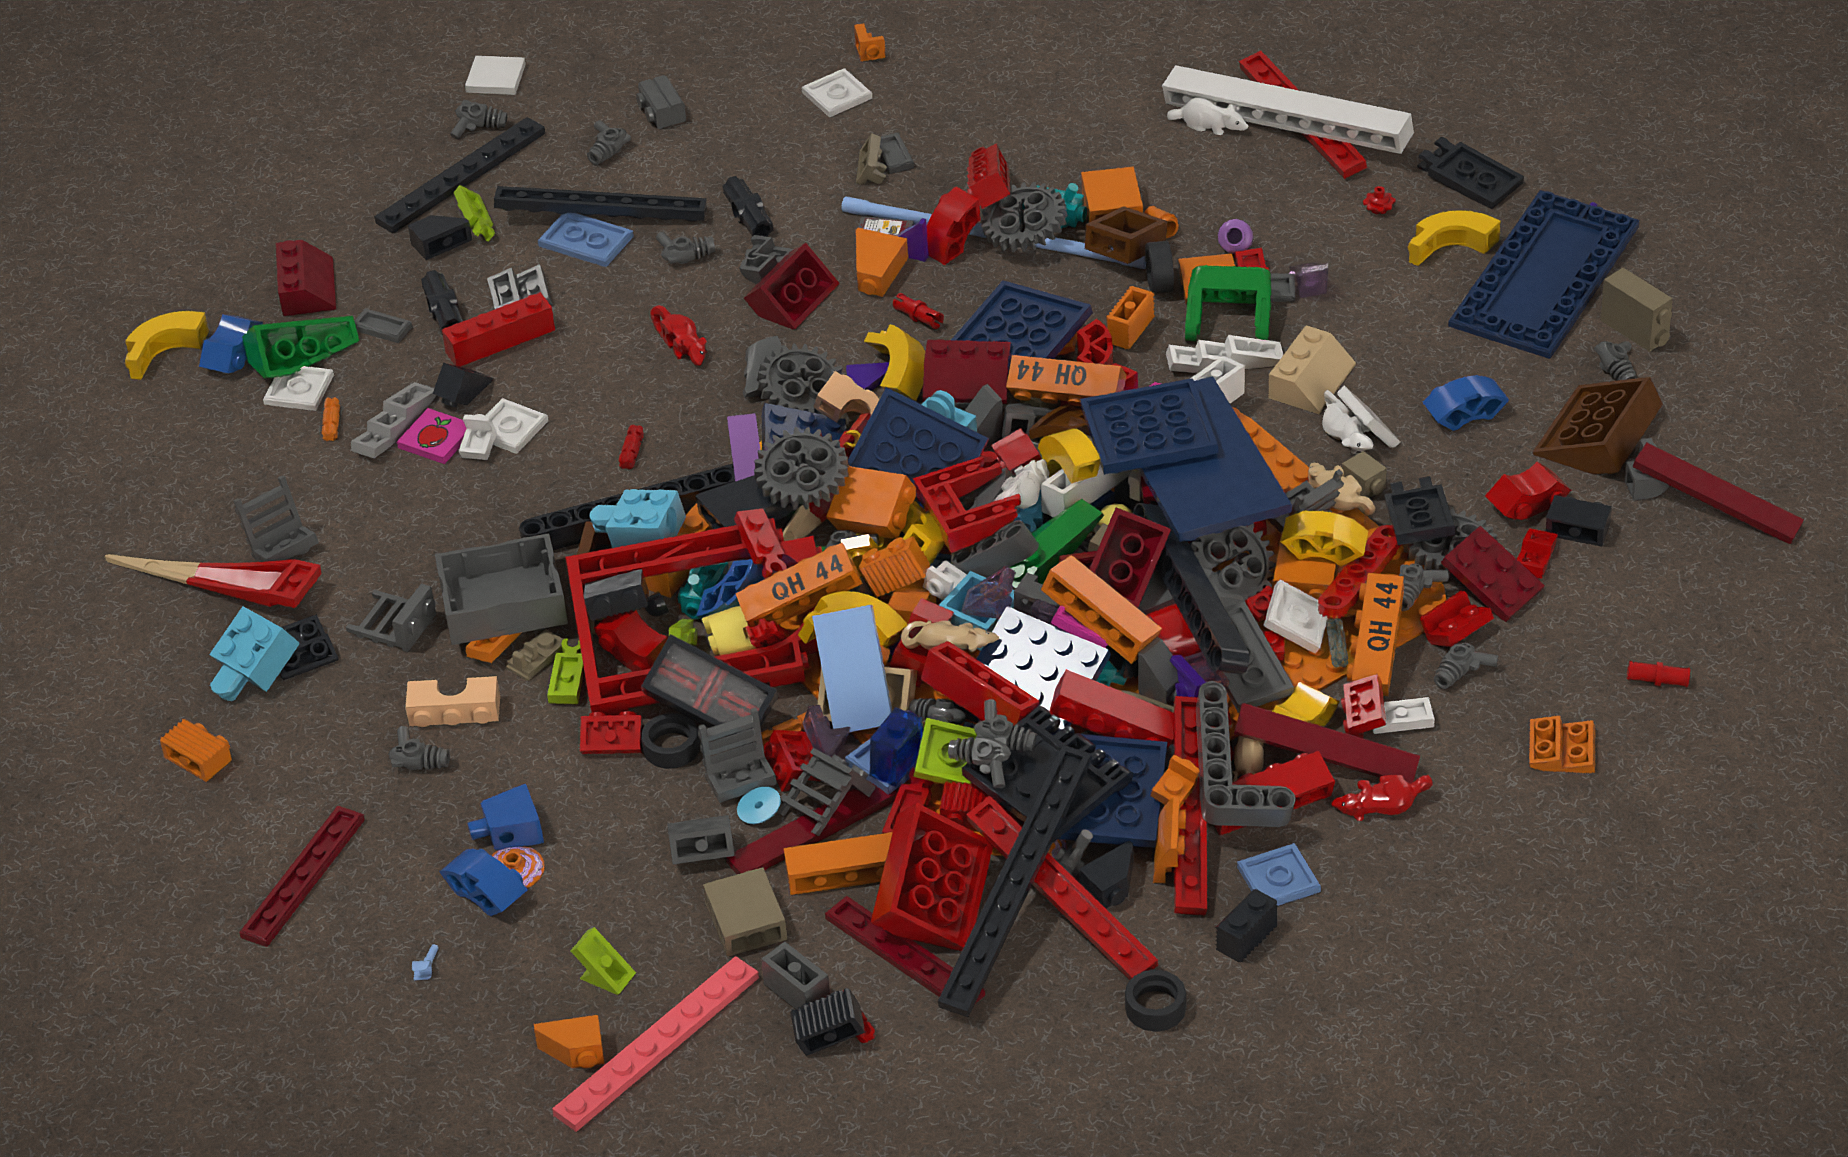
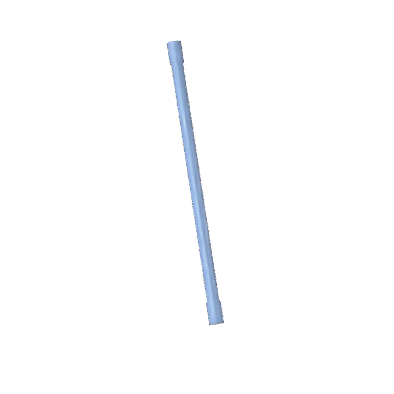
(865, 208)

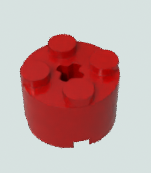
(1175, 631)

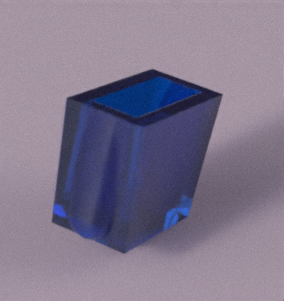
(895, 746)

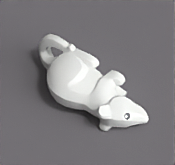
(1203, 114)
(1344, 425)
(1026, 483)

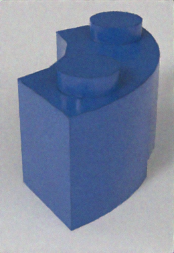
(225, 348)
(1465, 401)
(723, 595)
(484, 880)

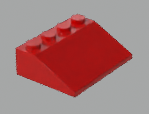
(932, 879)

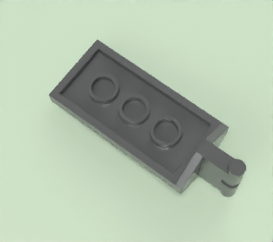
(1265, 676)

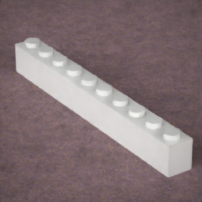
(1293, 109)
(1060, 494)

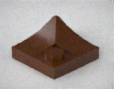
(1060, 420)

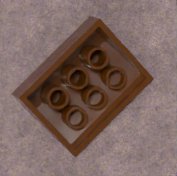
(1601, 425)

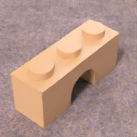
(842, 396)
(475, 704)

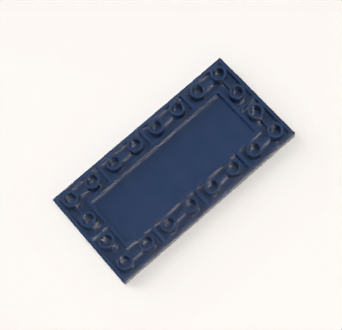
(1544, 274)
(1218, 489)

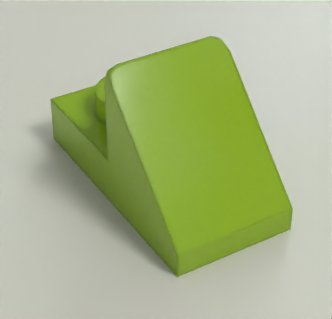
(603, 962)

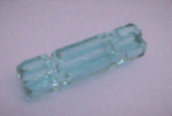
(1337, 642)

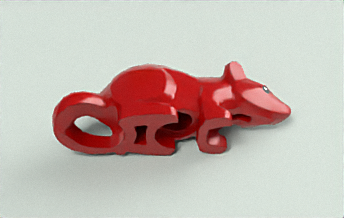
(680, 333)
(1388, 797)

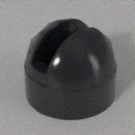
(656, 605)

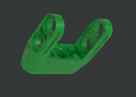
(1229, 285)

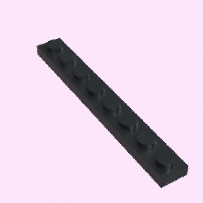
(461, 174)
(600, 203)

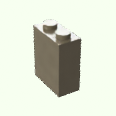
(1636, 309)
(745, 911)

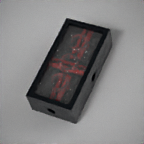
(705, 686)

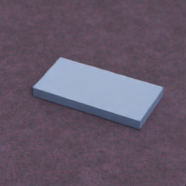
(853, 668)

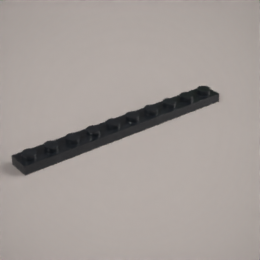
(1014, 881)

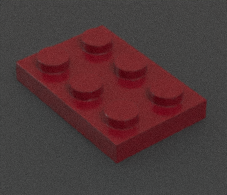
(1492, 574)

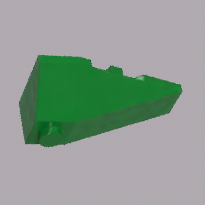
(288, 346)
(1058, 538)

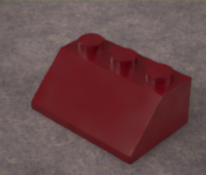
(304, 278)
(792, 288)
(965, 367)
(1129, 554)

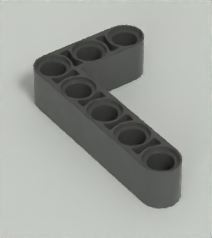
(1003, 548)
(1218, 765)

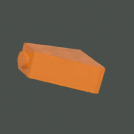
(878, 260)

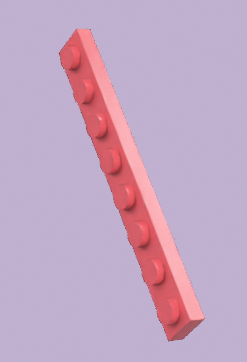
(655, 1044)

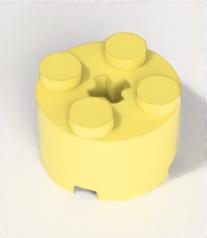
(728, 631)

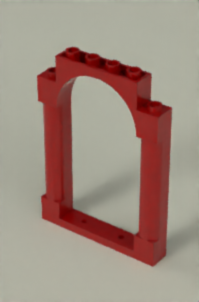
(776, 664)

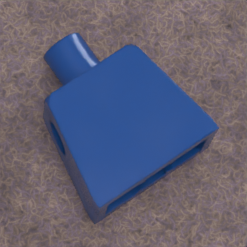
(508, 820)

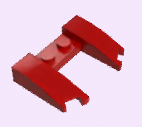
(958, 527)

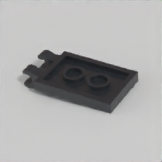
(1470, 172)
(1419, 512)

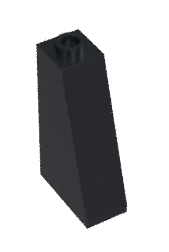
(721, 503)

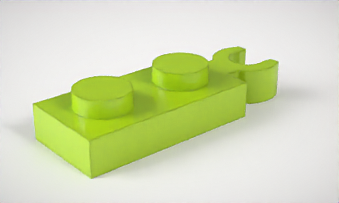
(475, 211)
(566, 675)

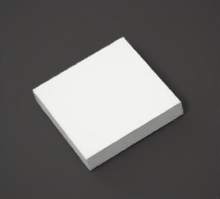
(495, 75)
(837, 92)
(300, 389)
(1368, 417)
(515, 424)
(1295, 616)

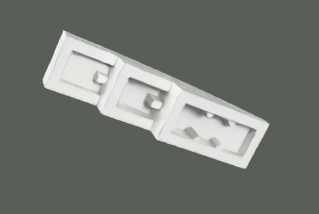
(1244, 350)

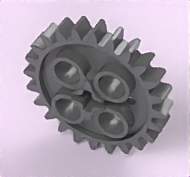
(1042, 215)
(795, 377)
(801, 468)
(1433, 551)
(1240, 579)

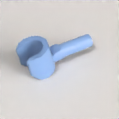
(423, 969)

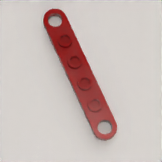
(1346, 586)

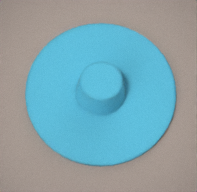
(758, 805)

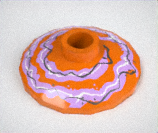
(524, 860)

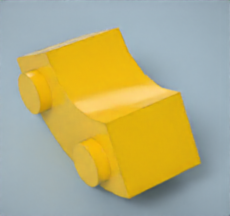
(1324, 536)
(1308, 705)

